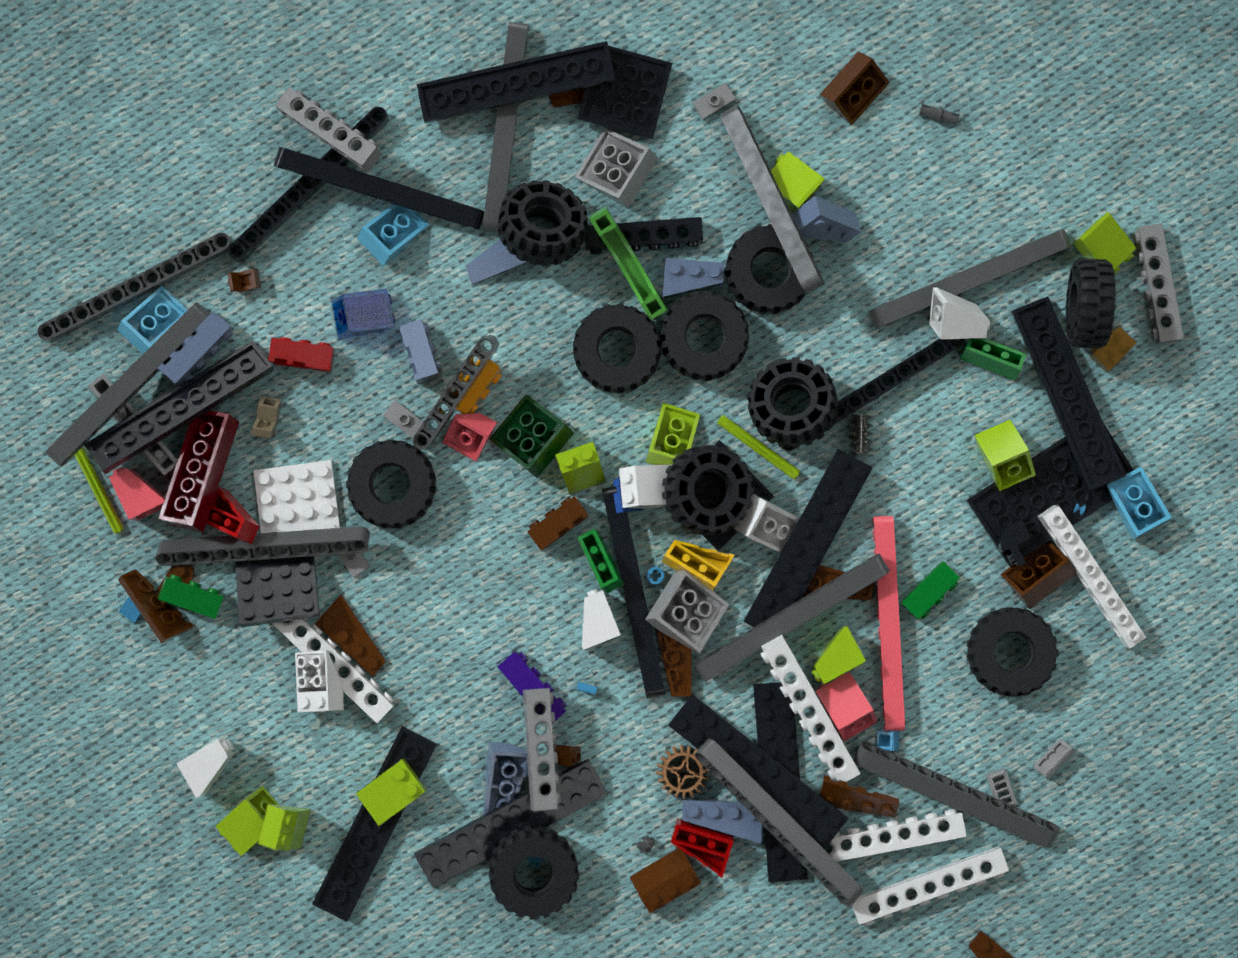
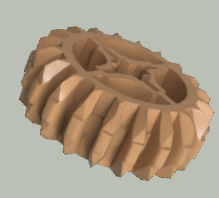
(678, 788)

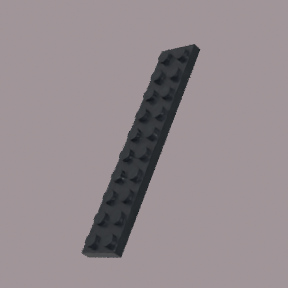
(516, 82)
(1068, 393)
(178, 407)
(810, 537)
(779, 739)
(811, 811)
(365, 838)
(478, 838)

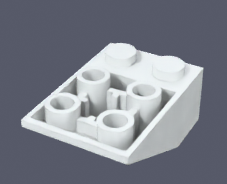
(317, 683)

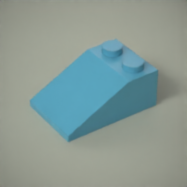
(391, 232)
(151, 319)
(1138, 503)

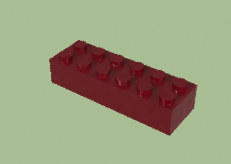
(199, 471)

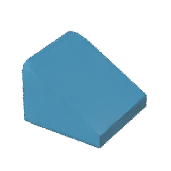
(130, 611)
(887, 740)

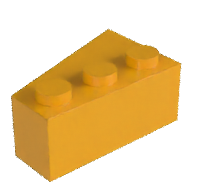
(480, 388)

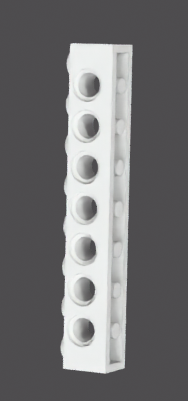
(1092, 576)
(376, 712)
(847, 768)
(955, 830)
(997, 870)

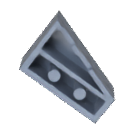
(826, 221)
(689, 276)

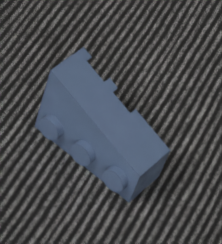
(420, 351)

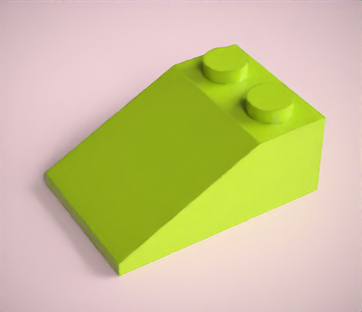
(672, 434)
(391, 792)
(284, 827)

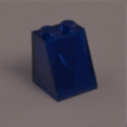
(362, 313)

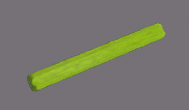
(758, 447)
(99, 491)

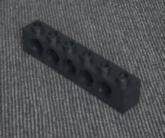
(633, 229)

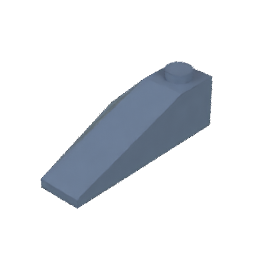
(493, 262)
(504, 774)

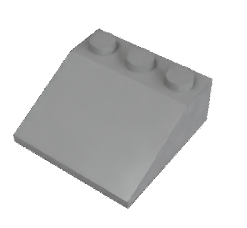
(616, 167)
(687, 611)

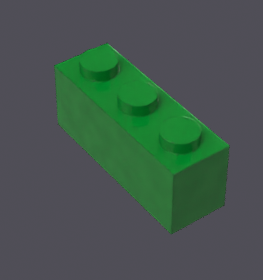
(993, 357)
(600, 561)
(930, 591)
(190, 596)

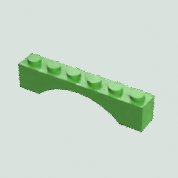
(628, 262)

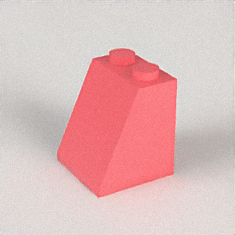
(136, 493)
(846, 706)

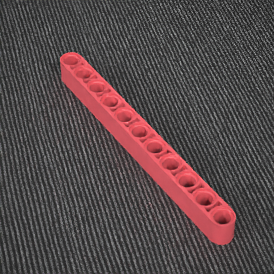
(889, 626)

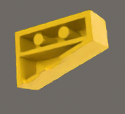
(702, 563)

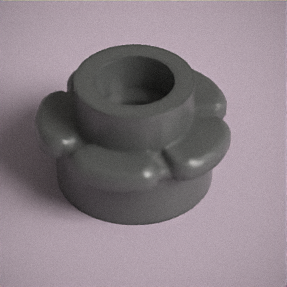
(646, 845)

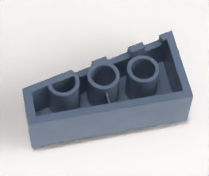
(197, 349)
(723, 816)

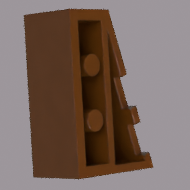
(557, 522)

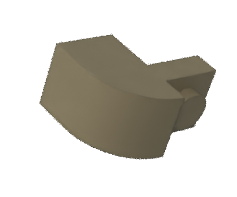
(267, 417)

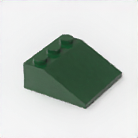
(531, 436)

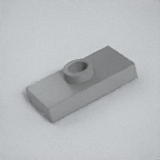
(714, 101)
(403, 418)
(355, 563)
(1054, 758)

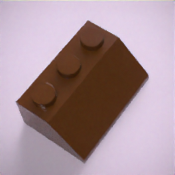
(855, 87)
(1040, 575)
(665, 880)

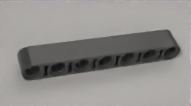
(449, 399)

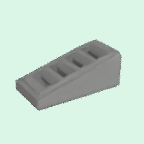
(998, 773)

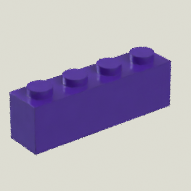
(527, 678)

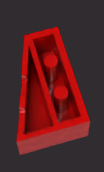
(301, 354)
(231, 517)
(704, 844)

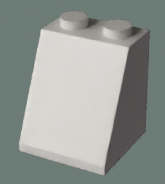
(956, 317)
(643, 486)
(597, 620)
(206, 765)

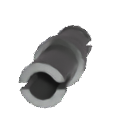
(939, 114)

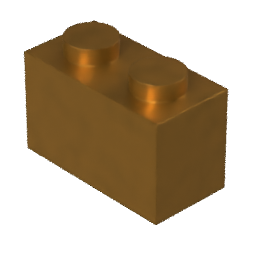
(1114, 351)

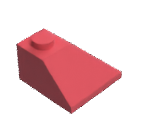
(469, 434)

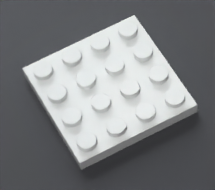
(297, 497)

